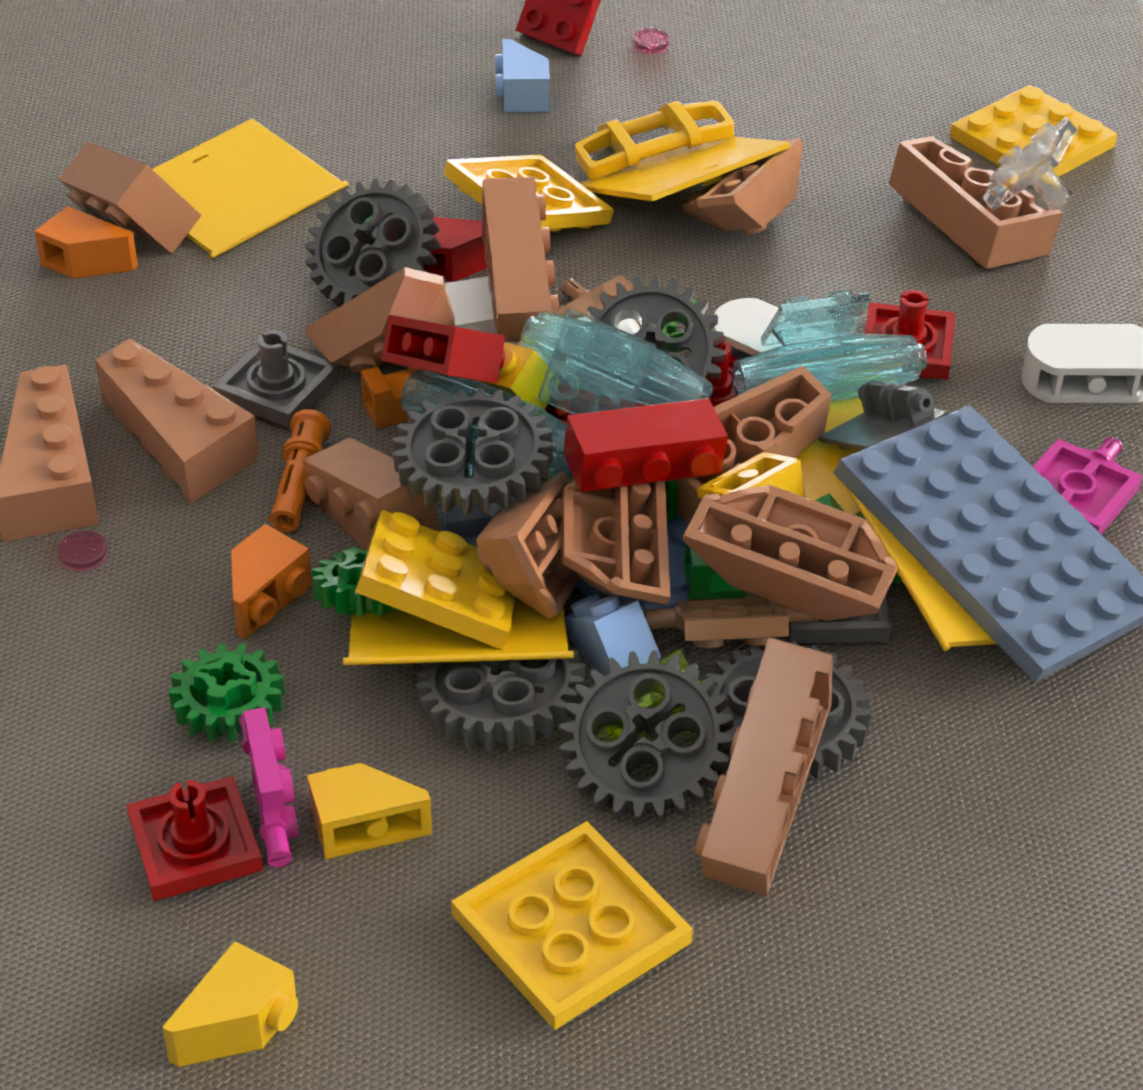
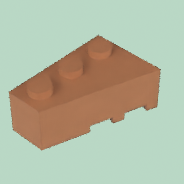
(129, 195)
(356, 484)

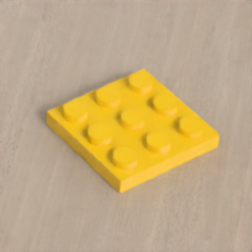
(1018, 116)
(566, 199)
(435, 579)
(571, 924)

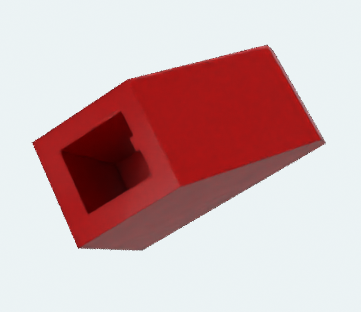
(460, 249)

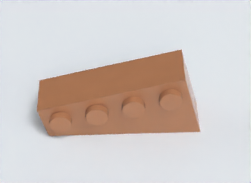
(951, 197)
(516, 253)
(771, 418)
(177, 419)
(44, 460)
(767, 767)

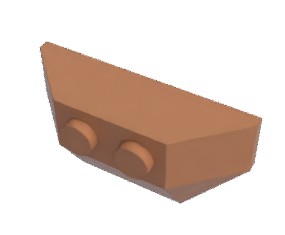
(750, 194)
(357, 330)
(618, 540)
(525, 548)
(793, 551)

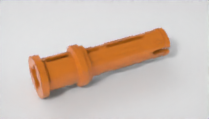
(291, 489)

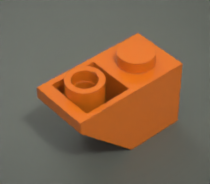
(84, 245)
(266, 577)

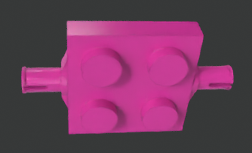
(1090, 479)
(271, 785)

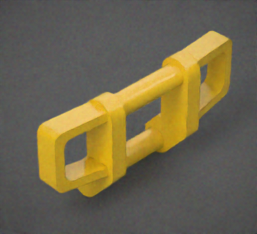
(669, 116)

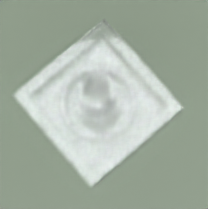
(1033, 167)

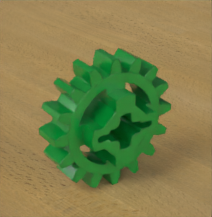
(336, 585)
(222, 686)

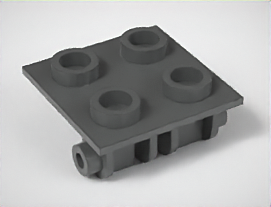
(887, 413)

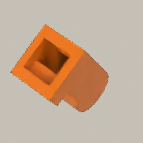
(383, 396)

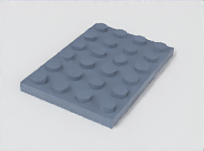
(999, 540)

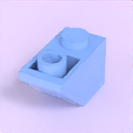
(522, 78)
(609, 630)

